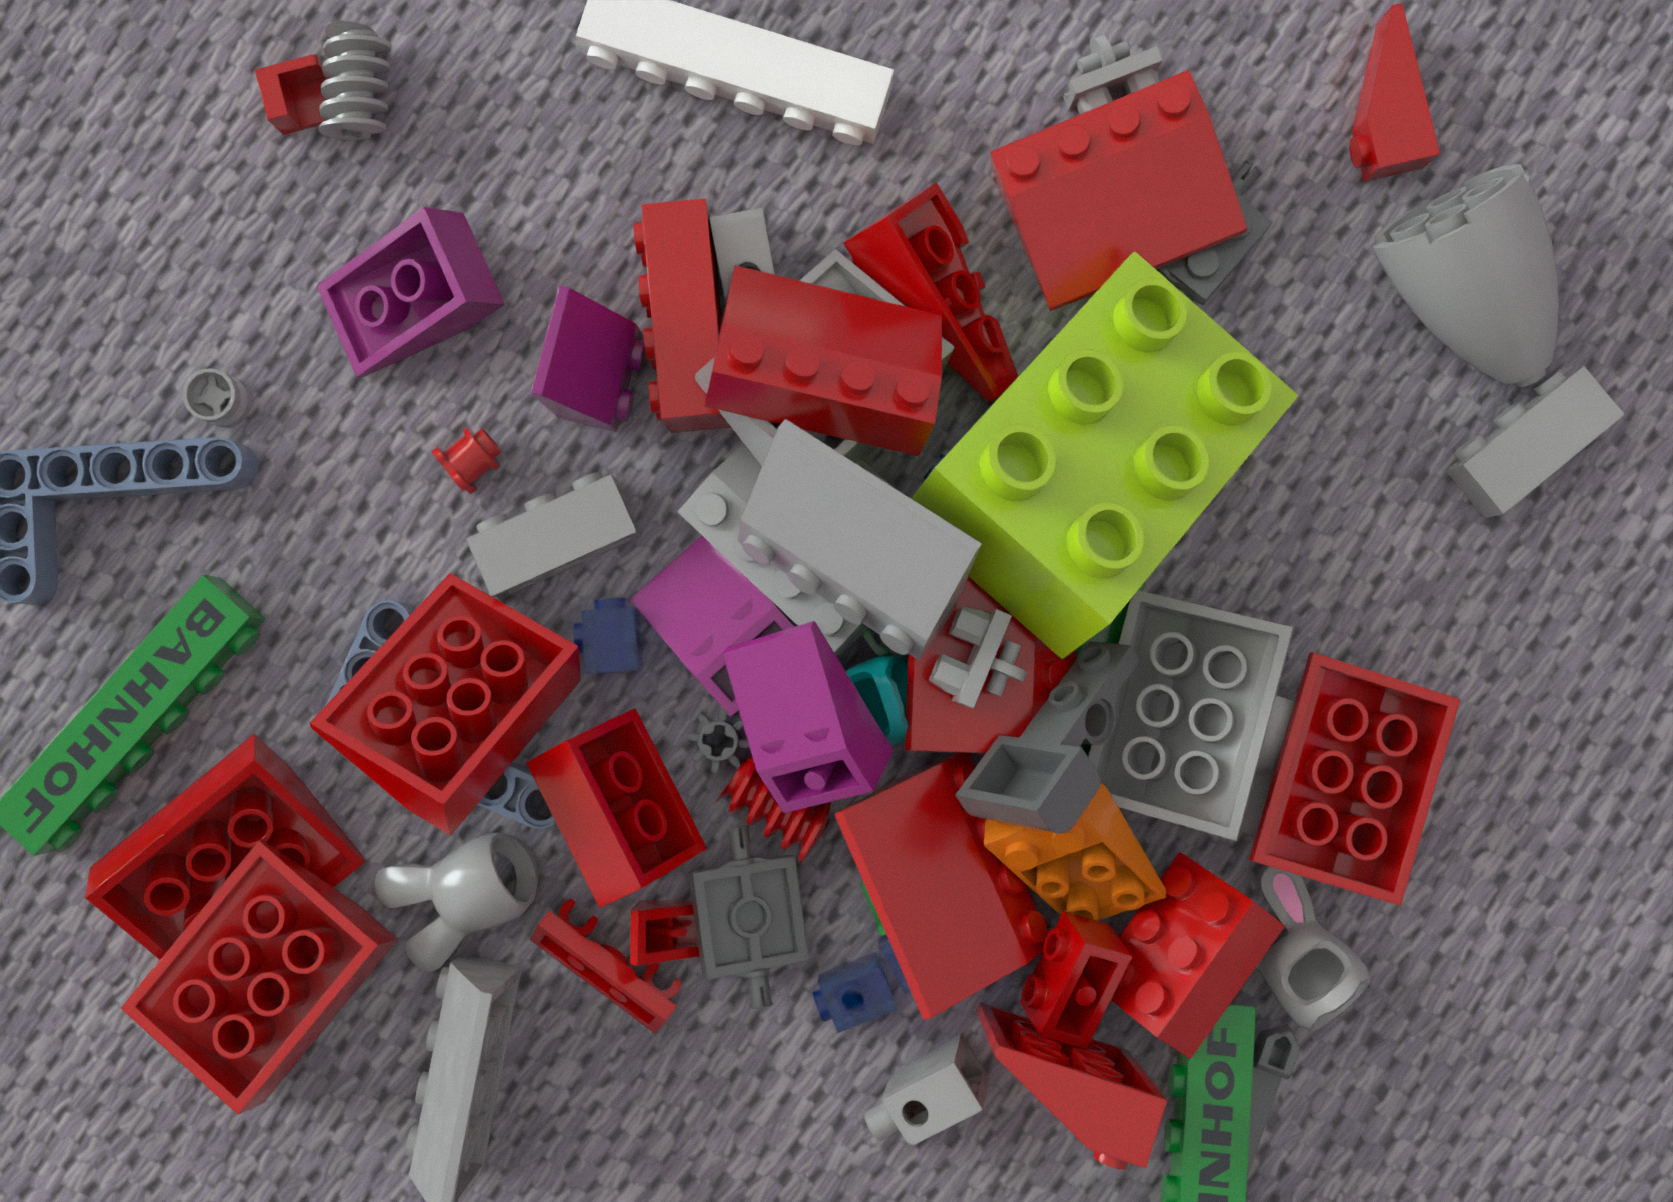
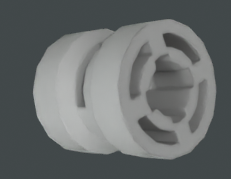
(206, 395)

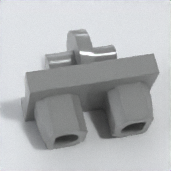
(1110, 76)
(985, 633)

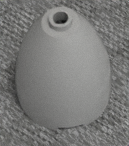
(1480, 273)

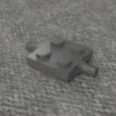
(1207, 270)
(748, 916)

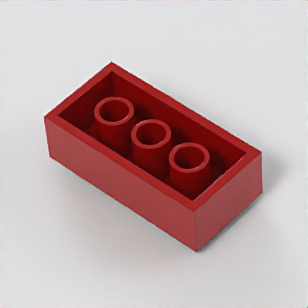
(684, 309)

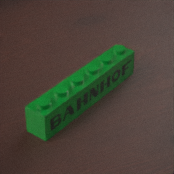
(128, 715)
(1212, 1114)

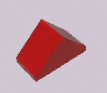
(662, 931)

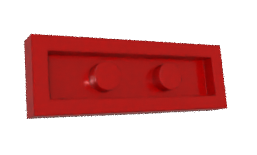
(605, 968)

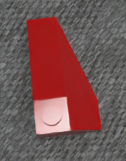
(921, 264)

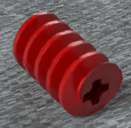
(798, 825)

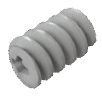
(352, 81)

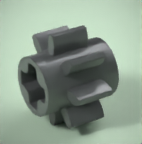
(708, 749)

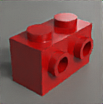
(1074, 979)

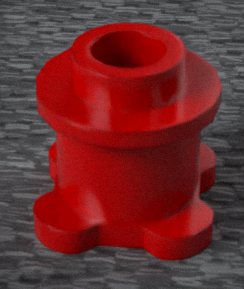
(469, 458)

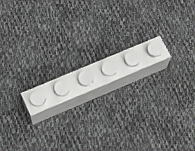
(738, 63)

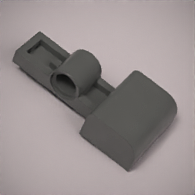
(1044, 774)

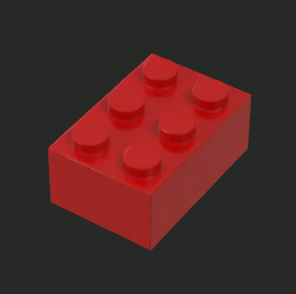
(616, 807)
(1191, 954)

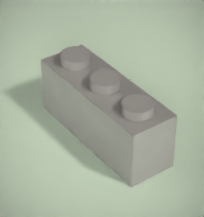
(1533, 440)
(552, 535)

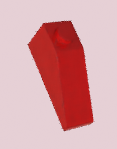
(1392, 117)

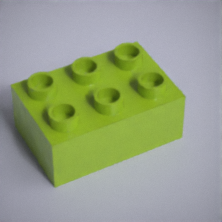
(1103, 454)

